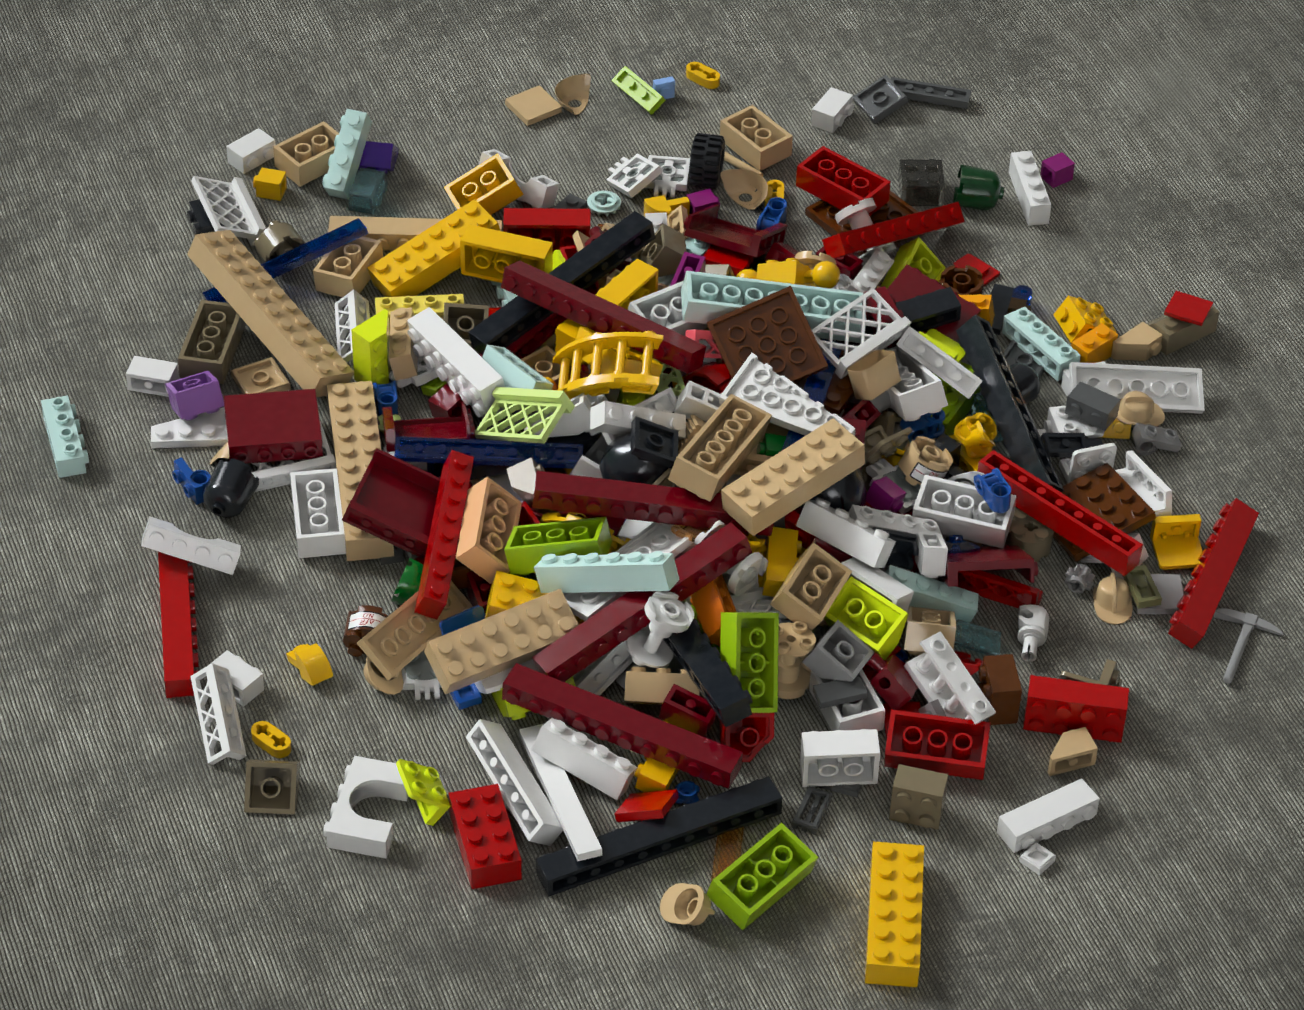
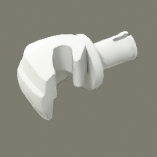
(1033, 629)

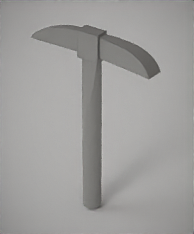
(1249, 622)

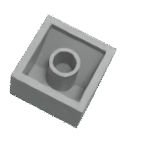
(838, 654)

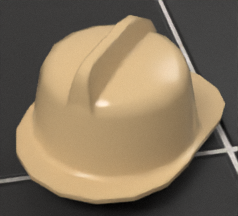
(1139, 408)
(1113, 600)
(378, 680)
(685, 905)

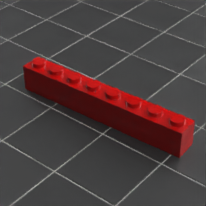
(893, 230)
(1066, 516)
(444, 535)
(1212, 573)
(177, 625)

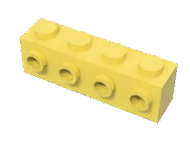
(418, 303)

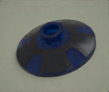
(958, 545)

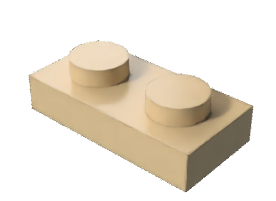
(676, 219)

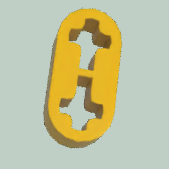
(703, 75)
(774, 185)
(273, 737)

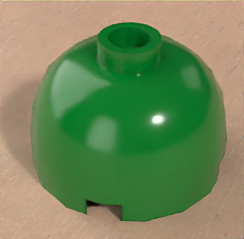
(409, 582)

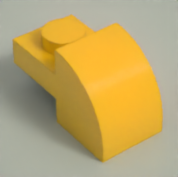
(661, 204)
(311, 663)

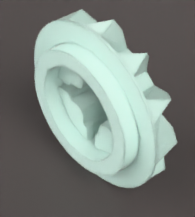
(597, 199)

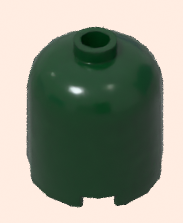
(978, 188)

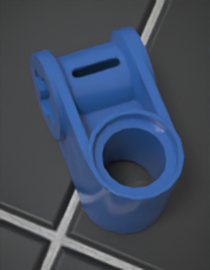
(774, 213)
(386, 396)
(925, 426)
(994, 490)

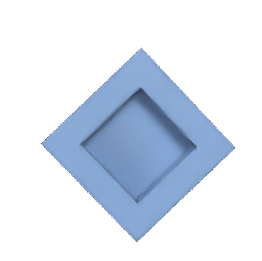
(665, 87)

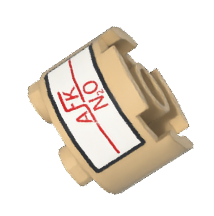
(924, 459)

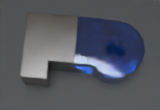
(1020, 298)

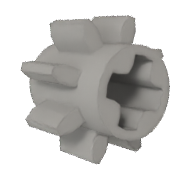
(1079, 578)

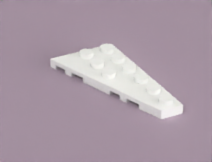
(779, 397)
(199, 432)

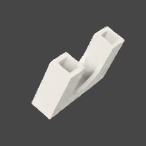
(349, 830)

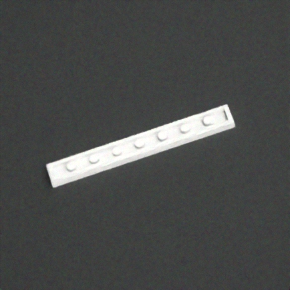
(563, 800)

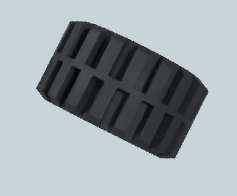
(706, 160)

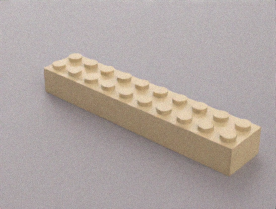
(269, 311)
(354, 443)

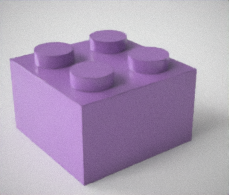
(195, 395)

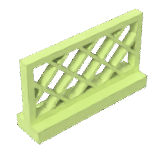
(527, 401)

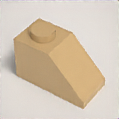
(1137, 344)
(1073, 752)

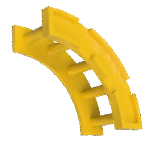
(601, 384)

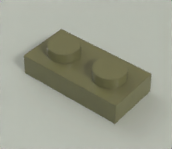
(1143, 587)

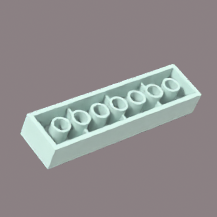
(713, 295)

